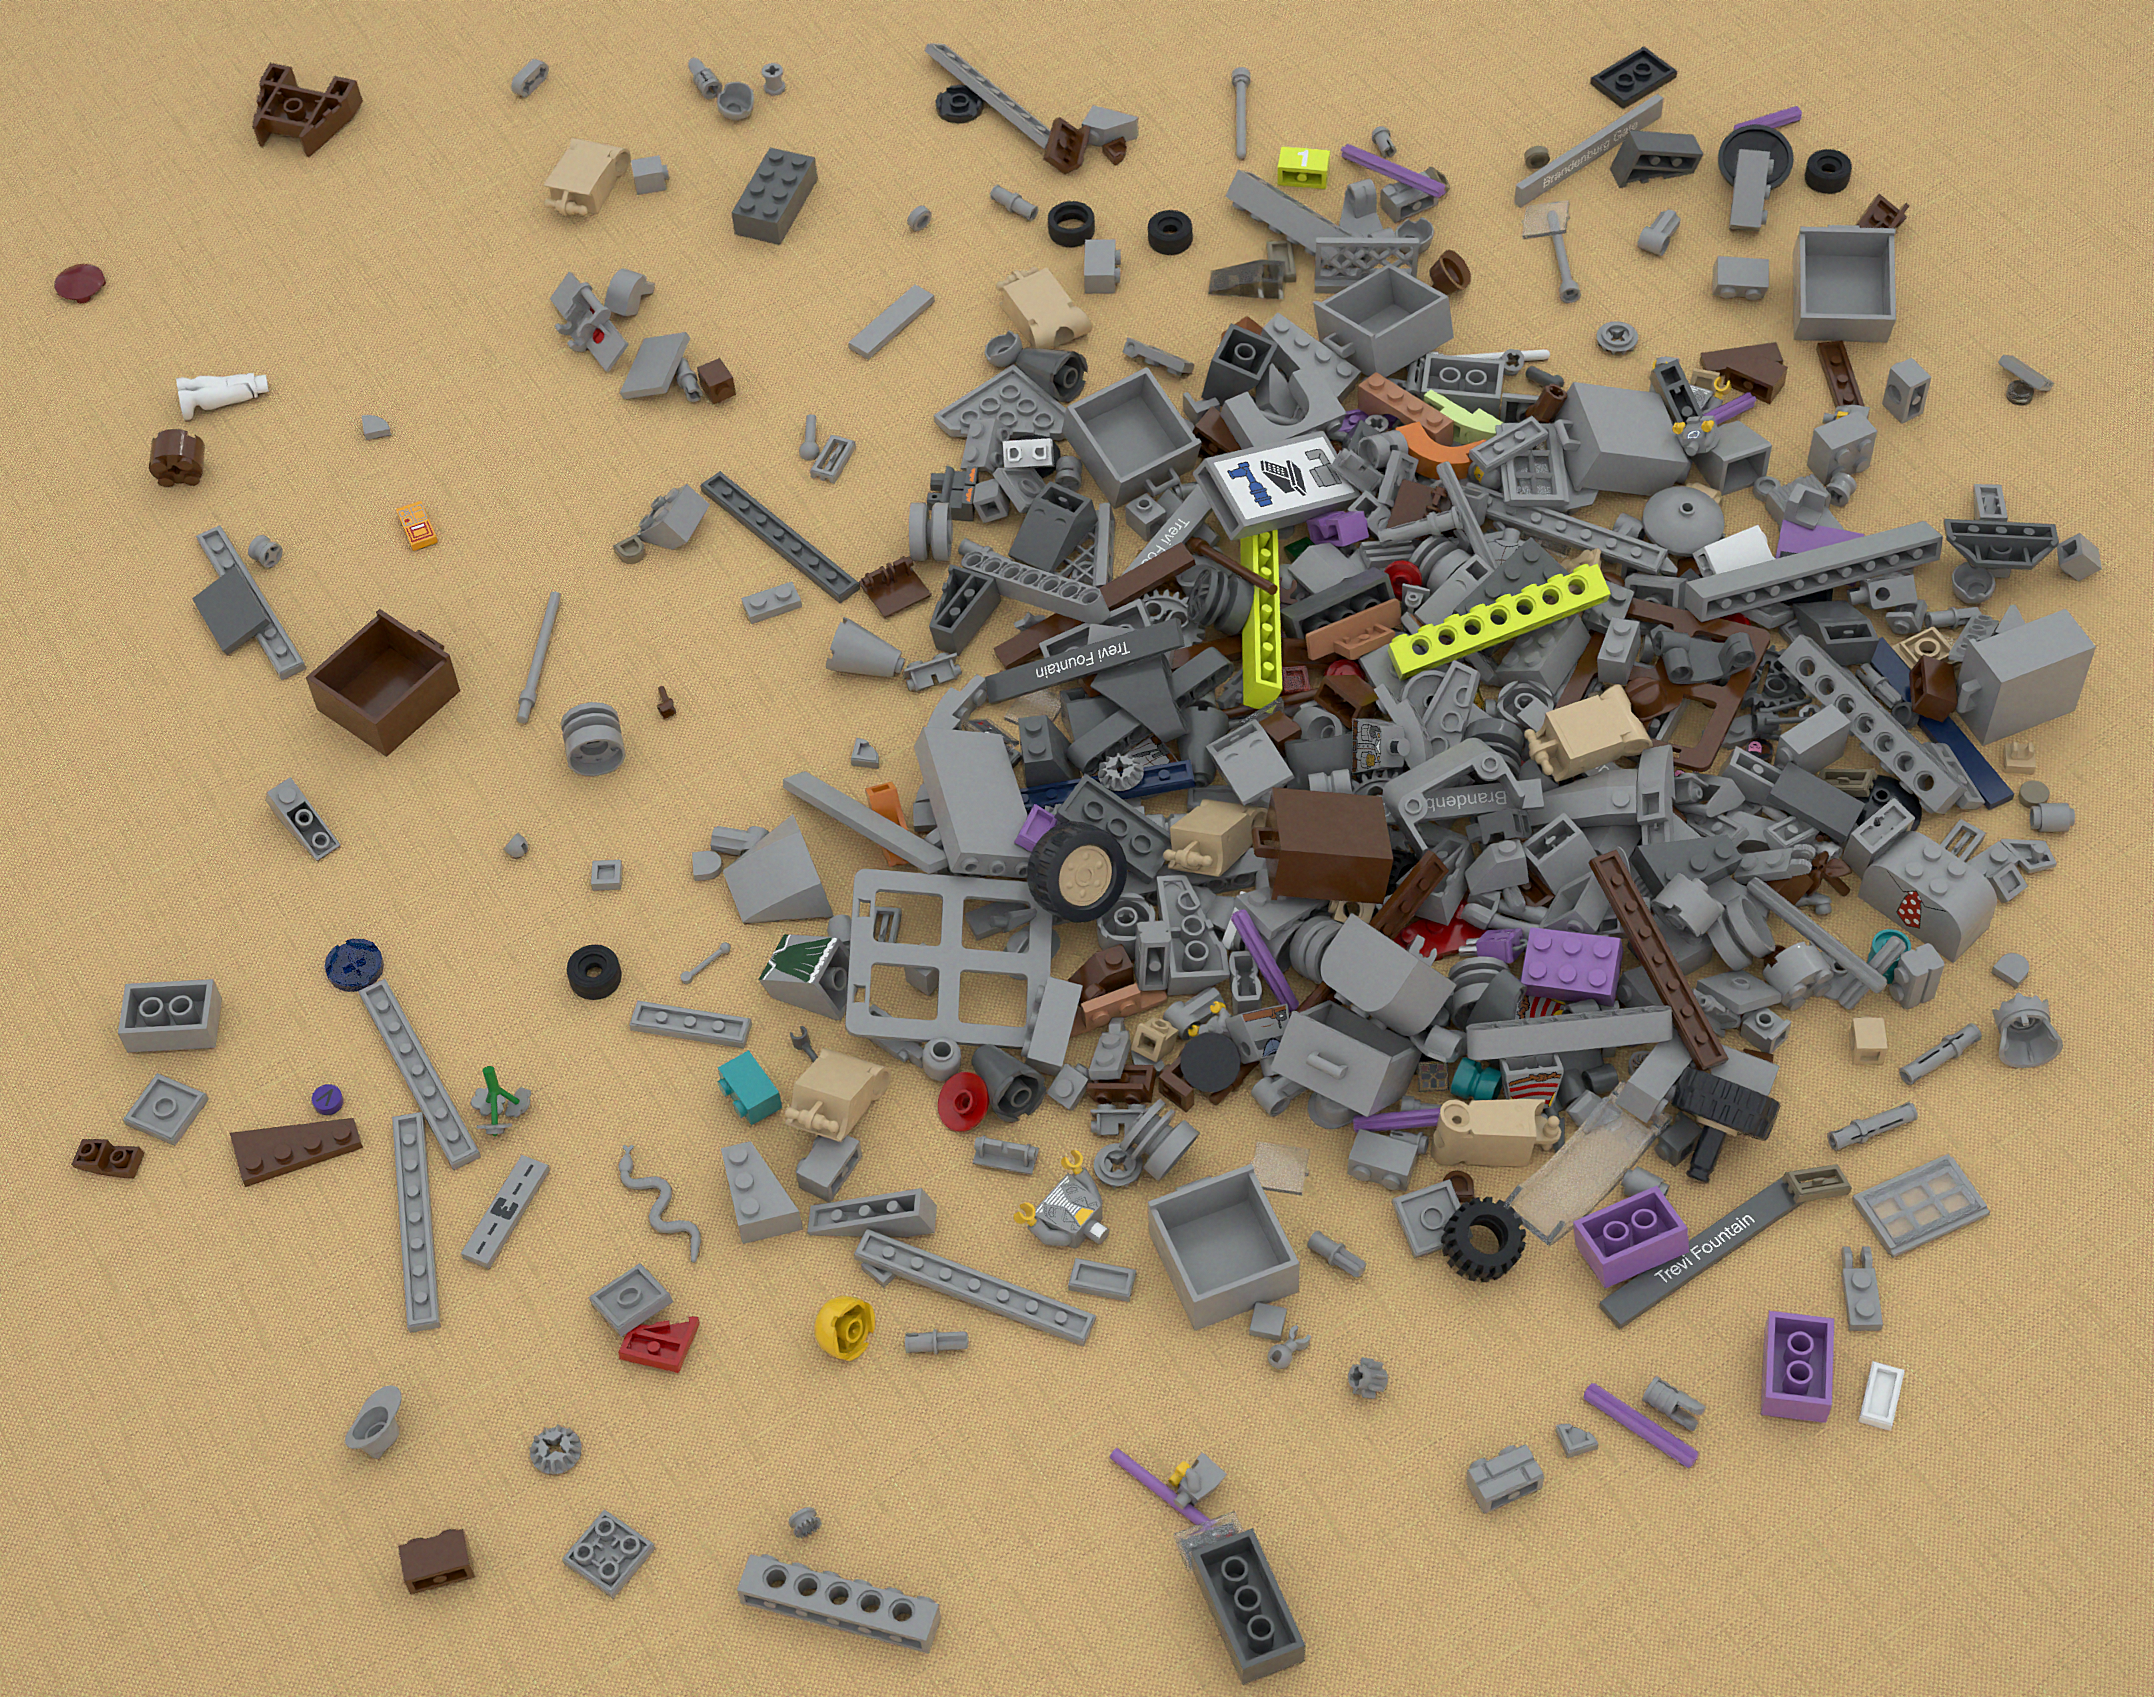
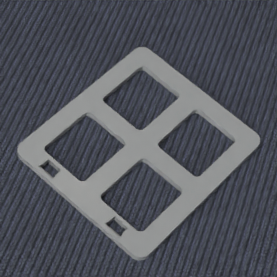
(947, 959)

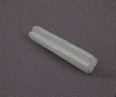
(1880, 963)

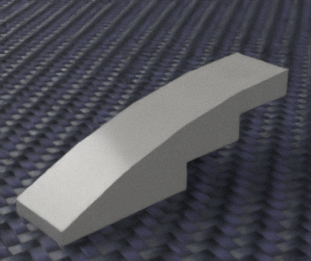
(1990, 506)

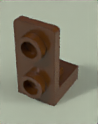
(1174, 1086)

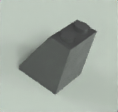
(1237, 364)
(1044, 752)

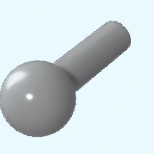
(809, 449)

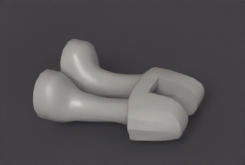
(1484, 911)

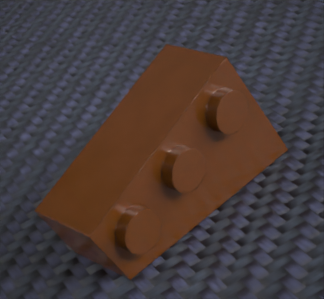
(1214, 435)

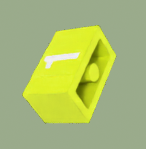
(1303, 167)

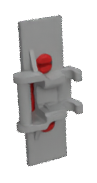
(587, 322)

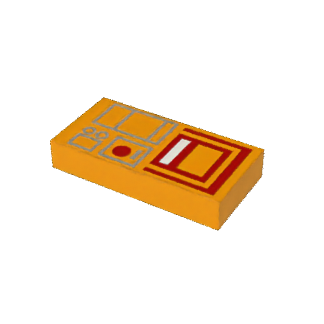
(416, 525)

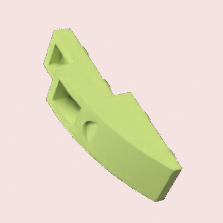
(1467, 426)

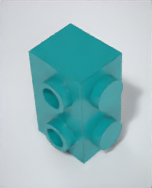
(749, 1088)

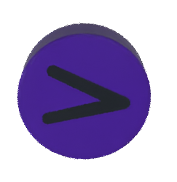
(327, 1099)

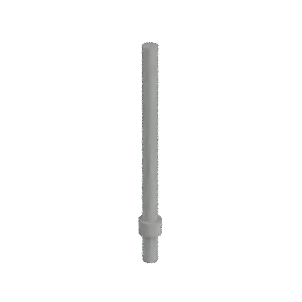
(528, 696)

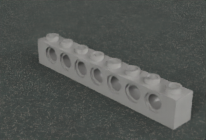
(1946, 786)

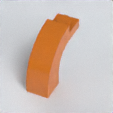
(1432, 454)
(886, 802)

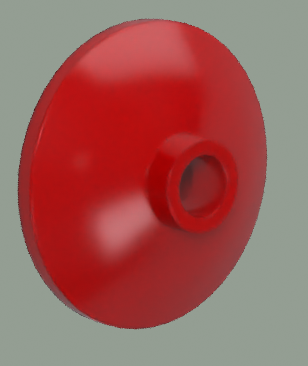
(954, 1101)

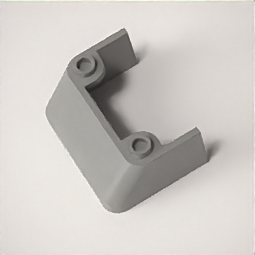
(1407, 792)

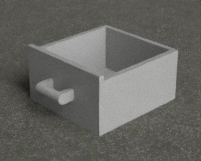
(1844, 284)
(1384, 321)
(1131, 438)
(1618, 440)
(2023, 676)
(1346, 1058)
(1222, 1246)

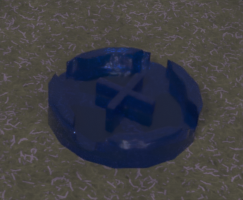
(354, 965)

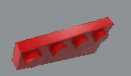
(1440, 936)

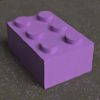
(1572, 966)
(1631, 1236)
(1797, 1366)

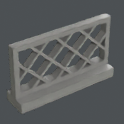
(1339, 278)
(1102, 549)

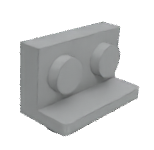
(1399, 467)

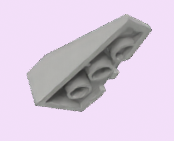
(1196, 953)

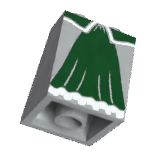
(809, 974)

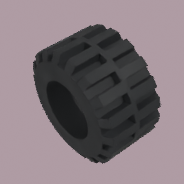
(1496, 1219)

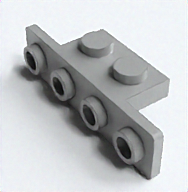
(1979, 628)

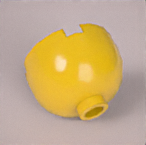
(844, 1326)

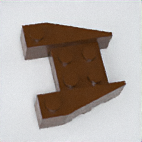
(303, 112)

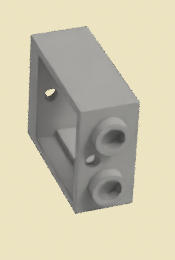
(1871, 841)
(1577, 907)

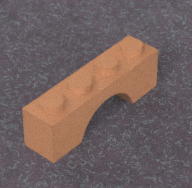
(1384, 397)

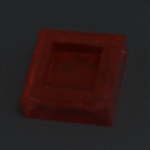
(1295, 680)

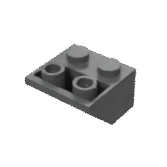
(1084, 713)

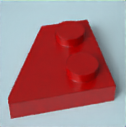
(659, 1344)

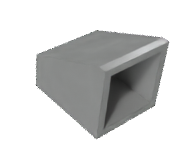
(1735, 460)

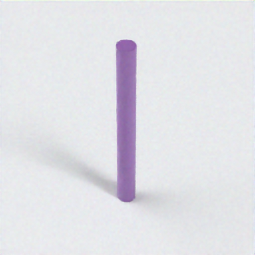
(1156, 1486)

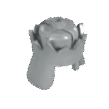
(2026, 1032)

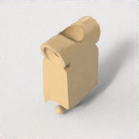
(585, 176)
(1042, 308)
(1587, 735)
(1213, 836)
(835, 1094)
(1492, 1132)

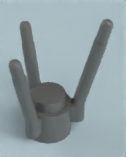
(1766, 722)

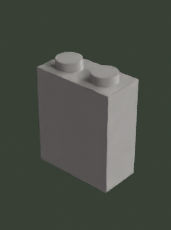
(1814, 741)

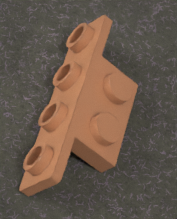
(1357, 633)
(1116, 1004)

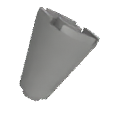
(863, 652)

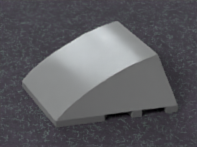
(777, 879)

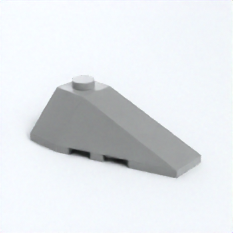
(1592, 801)

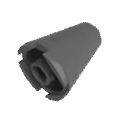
(1054, 371)
(1204, 729)
(1010, 1083)

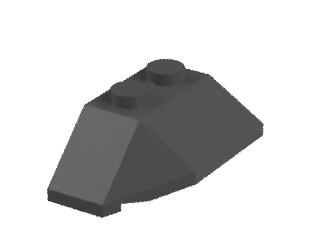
(2001, 543)

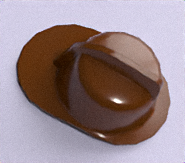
(1450, 273)
(1652, 697)

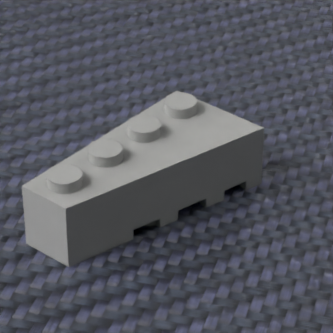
(1300, 350)

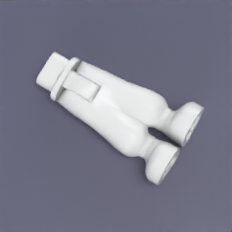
(216, 391)

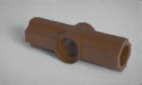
(1547, 404)

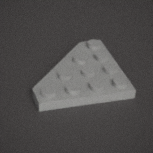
(1011, 400)

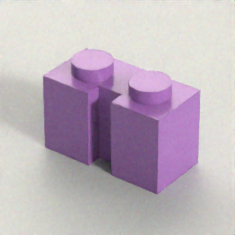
(1338, 528)

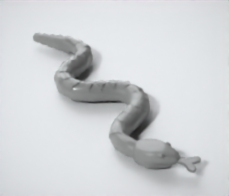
(625, 1168)

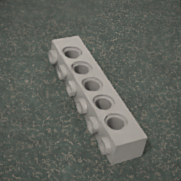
(914, 1633)

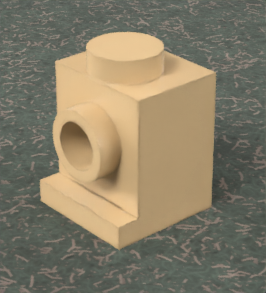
(1157, 1032)

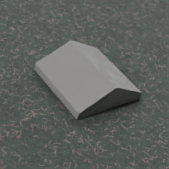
(1322, 567)
(1606, 837)

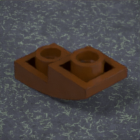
(105, 1159)

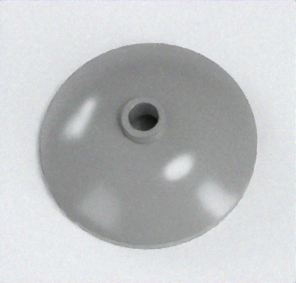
(1680, 530)

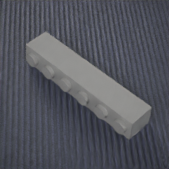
(1283, 213)

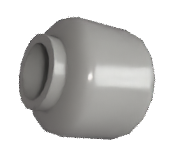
(941, 1058)

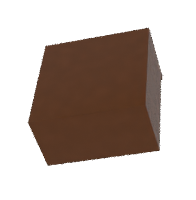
(384, 682)
(1325, 846)

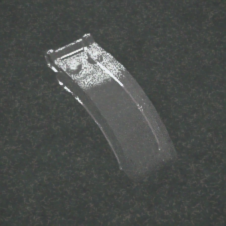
(1583, 1169)

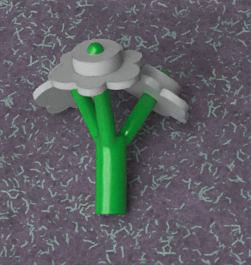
(492, 1100)

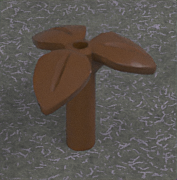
(1830, 872)

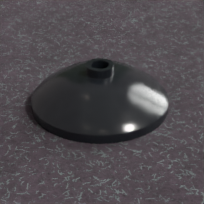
(1758, 139)
(1887, 789)

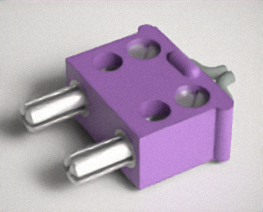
(1499, 944)

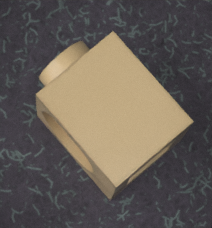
(1364, 911)
(1868, 1041)

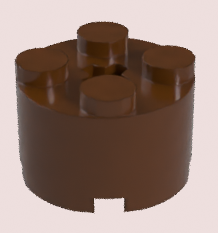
(176, 458)

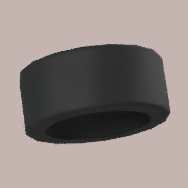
(1066, 211)

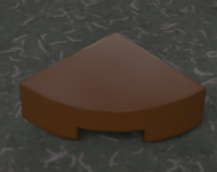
(1115, 150)

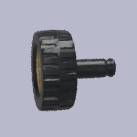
(1077, 871)
(1722, 1110)

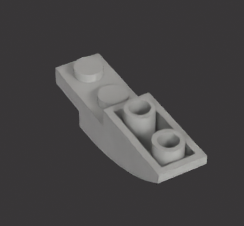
(958, 706)
(1408, 717)
(1656, 795)

